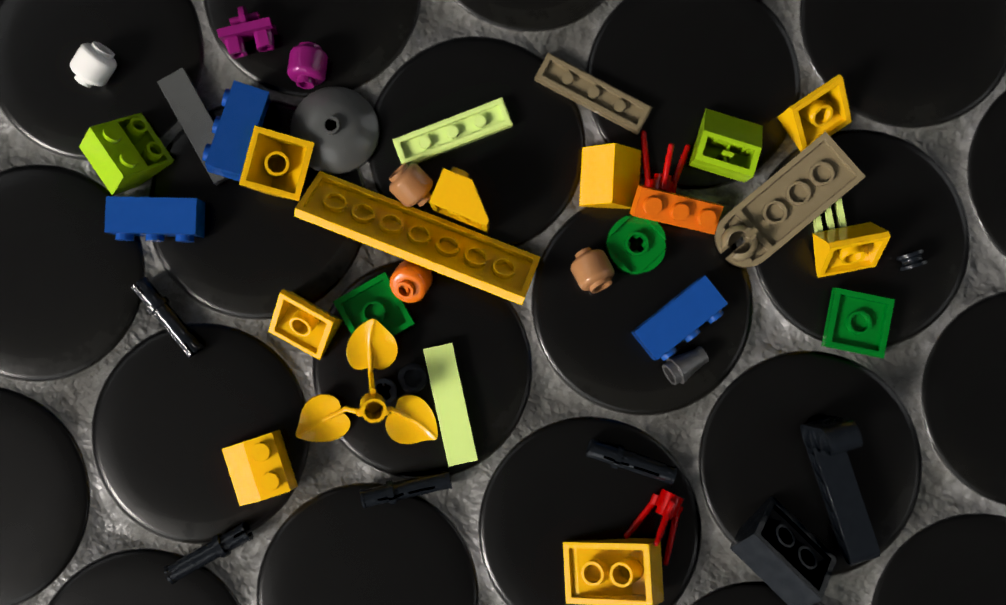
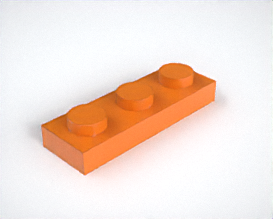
(676, 209)

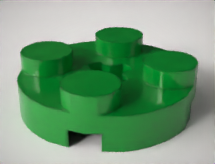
(635, 261)

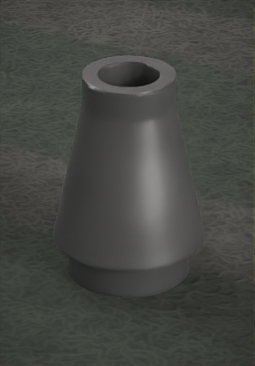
(684, 365)

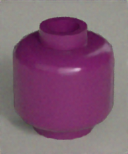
(307, 65)

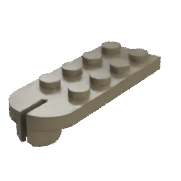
(787, 202)

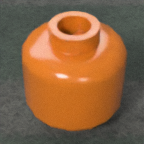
(410, 282)

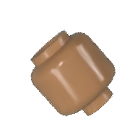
(410, 185)
(592, 270)

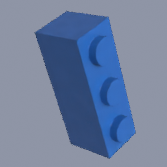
(233, 130)
(154, 218)
(680, 319)

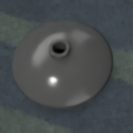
(350, 142)

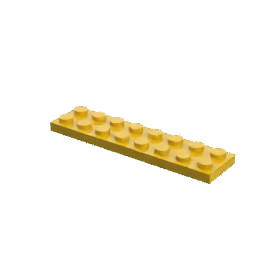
(418, 237)

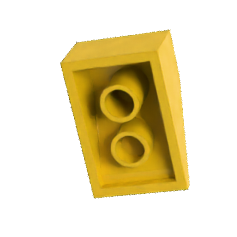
(613, 572)

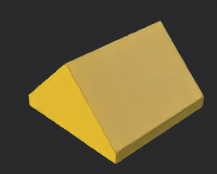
(817, 112)
(276, 163)
(609, 176)
(849, 248)
(303, 324)

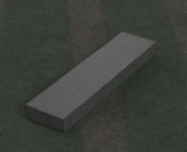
(190, 113)

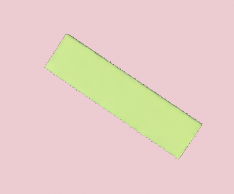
(453, 132)
(450, 404)

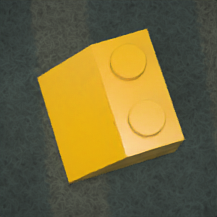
(458, 199)
(260, 468)

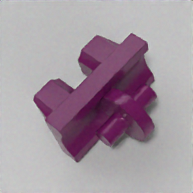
(247, 28)

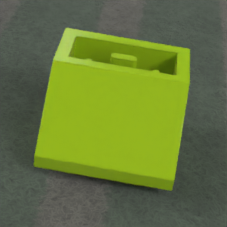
(727, 146)
(125, 152)

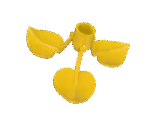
(407, 423)

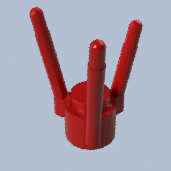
(662, 181)
(670, 508)

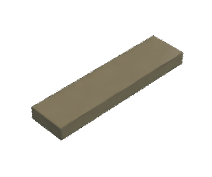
(592, 93)

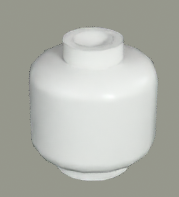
(93, 64)

